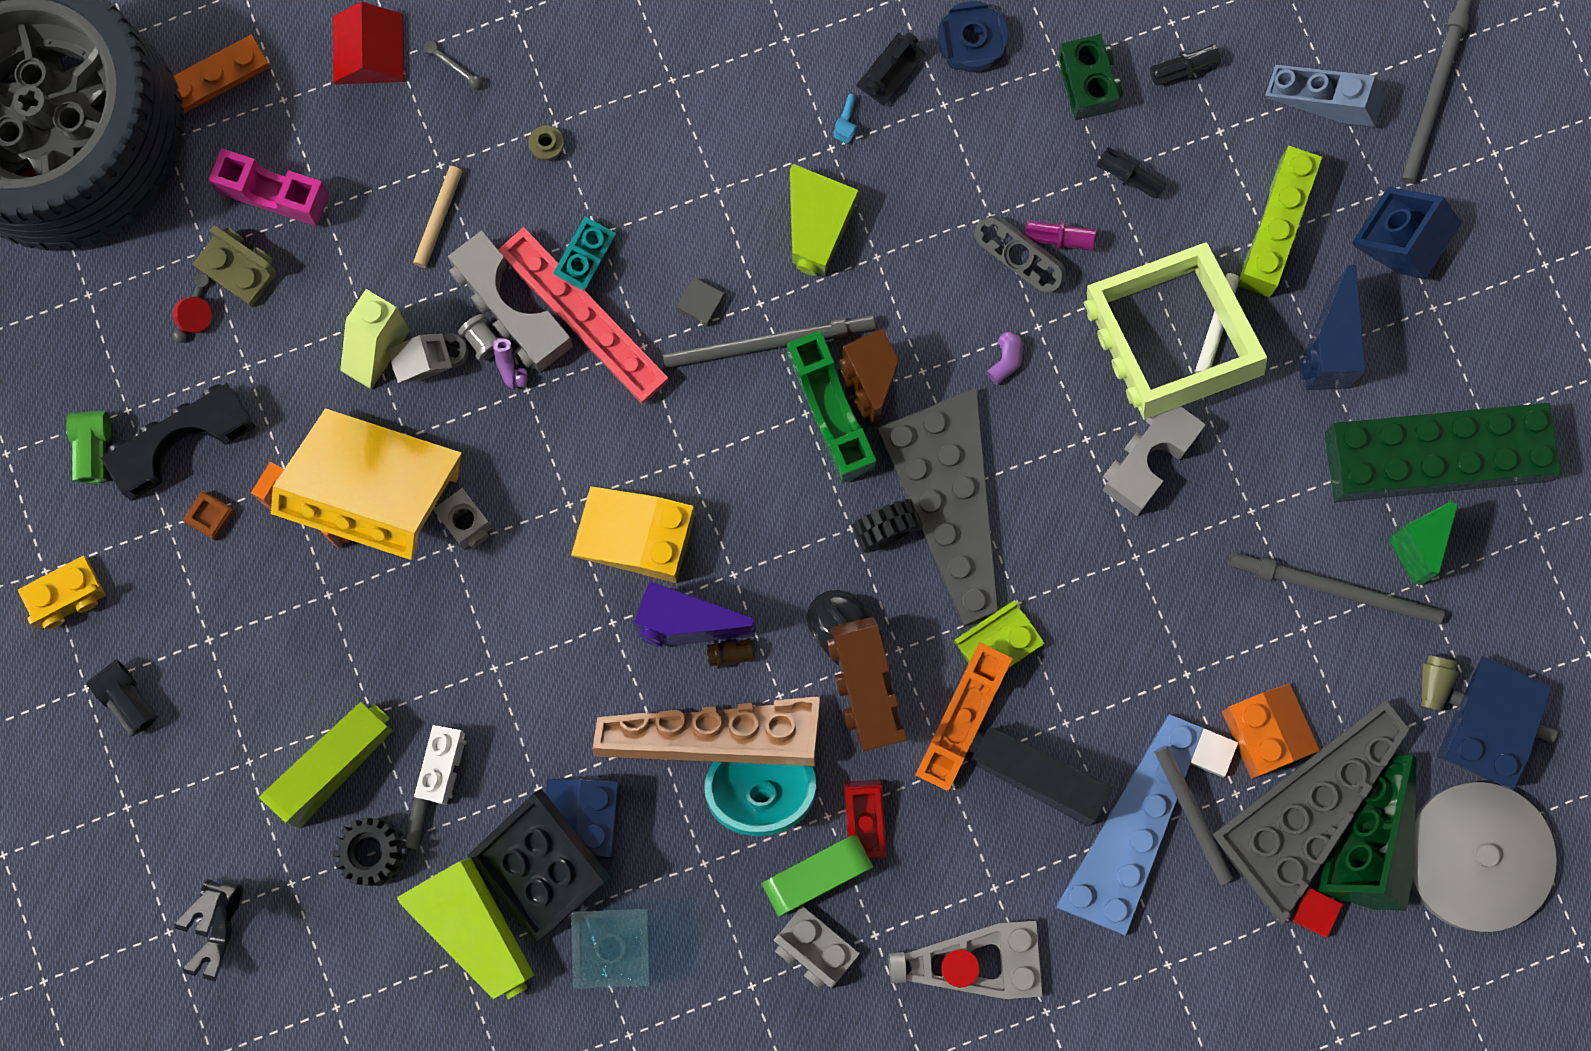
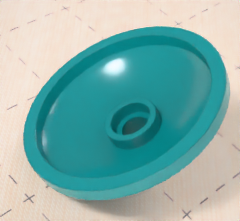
(736, 788)

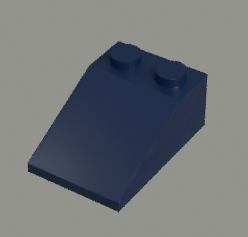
(1336, 347)
(1496, 723)

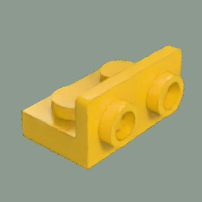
(61, 594)

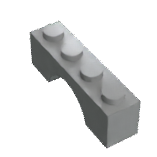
(536, 335)

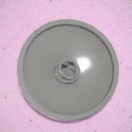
(1482, 857)

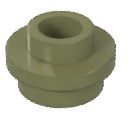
(546, 152)

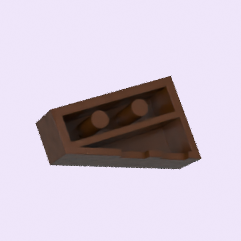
(865, 683)

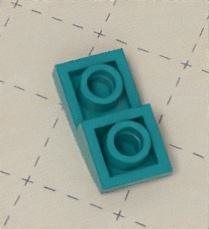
(584, 253)

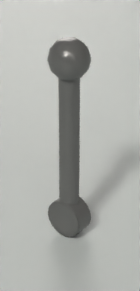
(431, 49)
(202, 282)

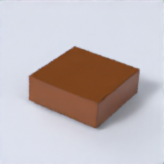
(208, 515)

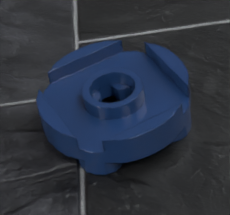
(985, 22)

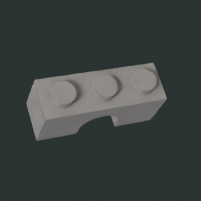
(1132, 481)

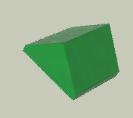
(1424, 542)

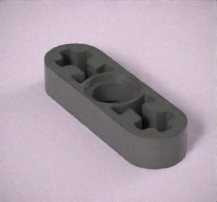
(1036, 276)

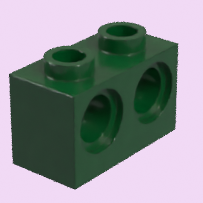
(1081, 77)

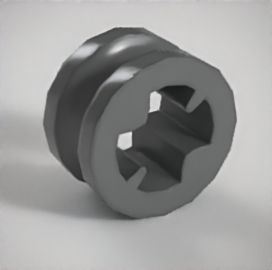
(464, 351)

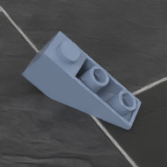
(1327, 93)

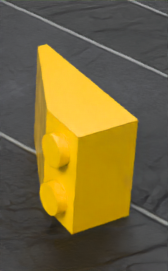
(634, 532)

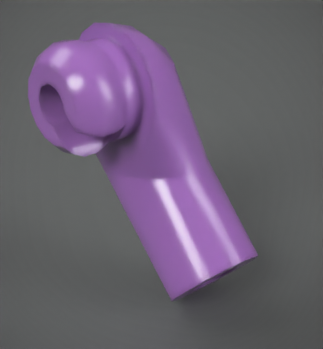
(1011, 357)
(505, 363)

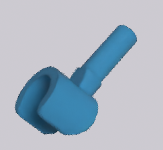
(844, 129)

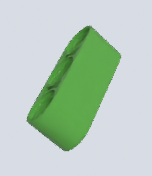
(817, 875)

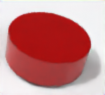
(192, 314)
(960, 968)

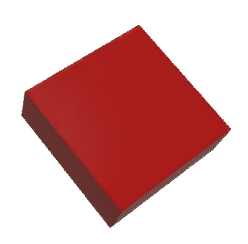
(1316, 912)

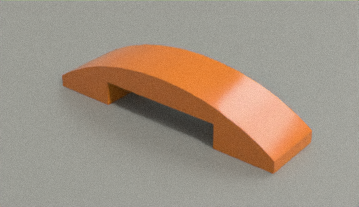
(963, 716)

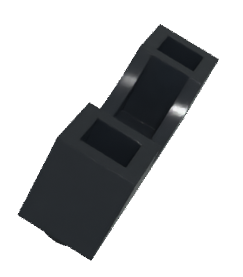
(138, 462)

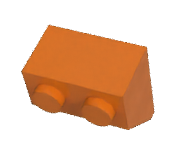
(1270, 730)

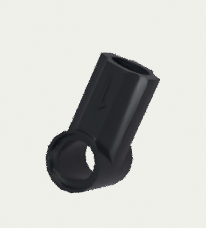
(116, 689)

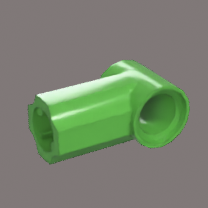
(88, 435)

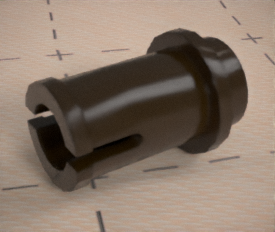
(729, 652)

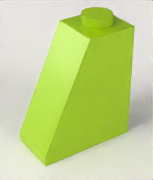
(817, 218)

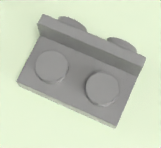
(815, 948)

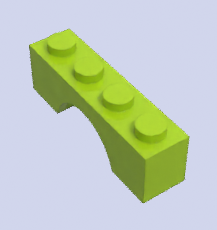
(1280, 221)

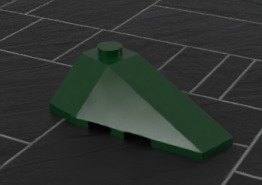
(1377, 849)

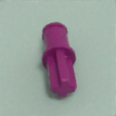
(1061, 235)

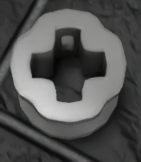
(479, 336)

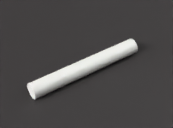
(1214, 333)

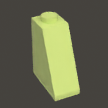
(368, 334)

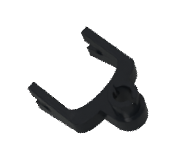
(216, 908)

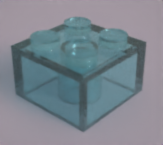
(611, 948)

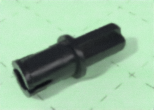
(1185, 65)
(1131, 173)

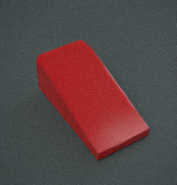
(866, 815)

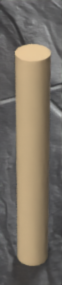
(437, 217)

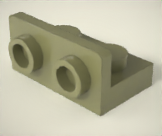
(235, 266)

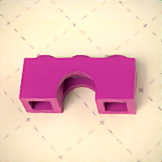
(249, 183)

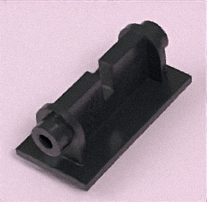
(891, 68)

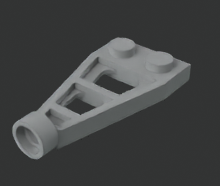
(1018, 959)

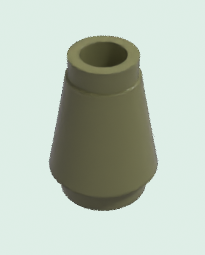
(1437, 681)

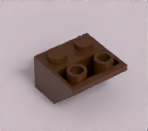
(871, 370)

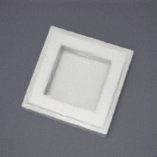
(1214, 753)

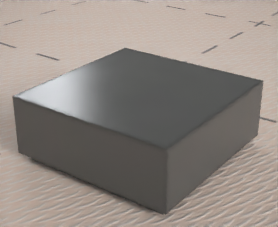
(700, 301)

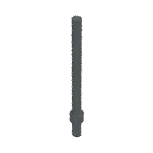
(1456, 25)
(837, 328)
(1267, 569)

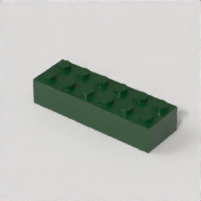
(1442, 452)

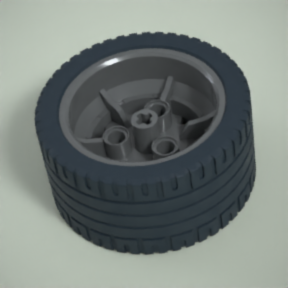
(121, 152)

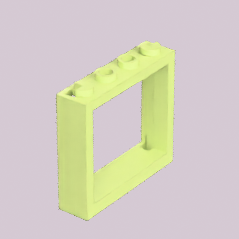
(1152, 402)

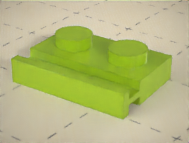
(1003, 631)

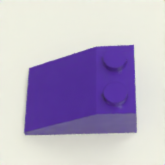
(683, 619)

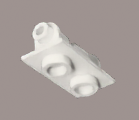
(437, 773)

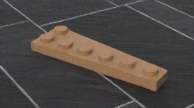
(746, 734)

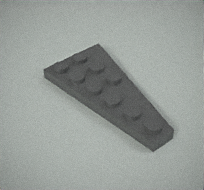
(943, 473)
(1298, 821)

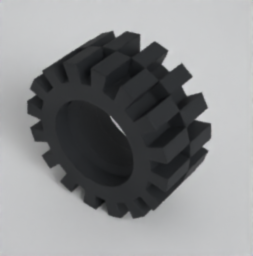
(887, 525)
(349, 848)

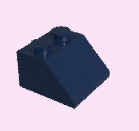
(1408, 231)
(590, 810)

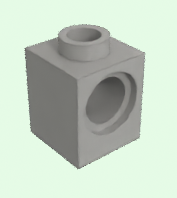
(419, 358)
(456, 506)

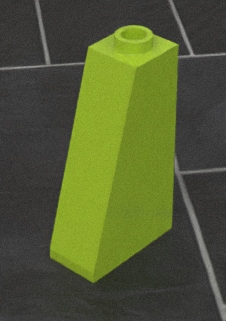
(327, 765)
(470, 927)

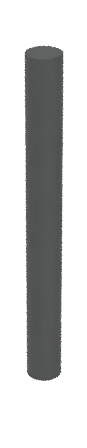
(1193, 815)

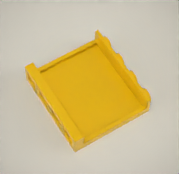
(364, 483)

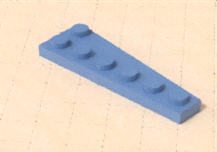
(1123, 852)

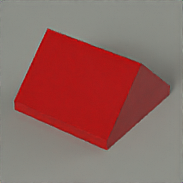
(368, 45)

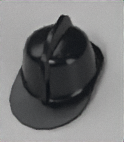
(830, 610)

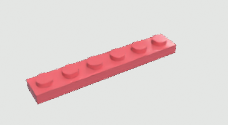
(584, 317)

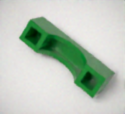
(829, 407)

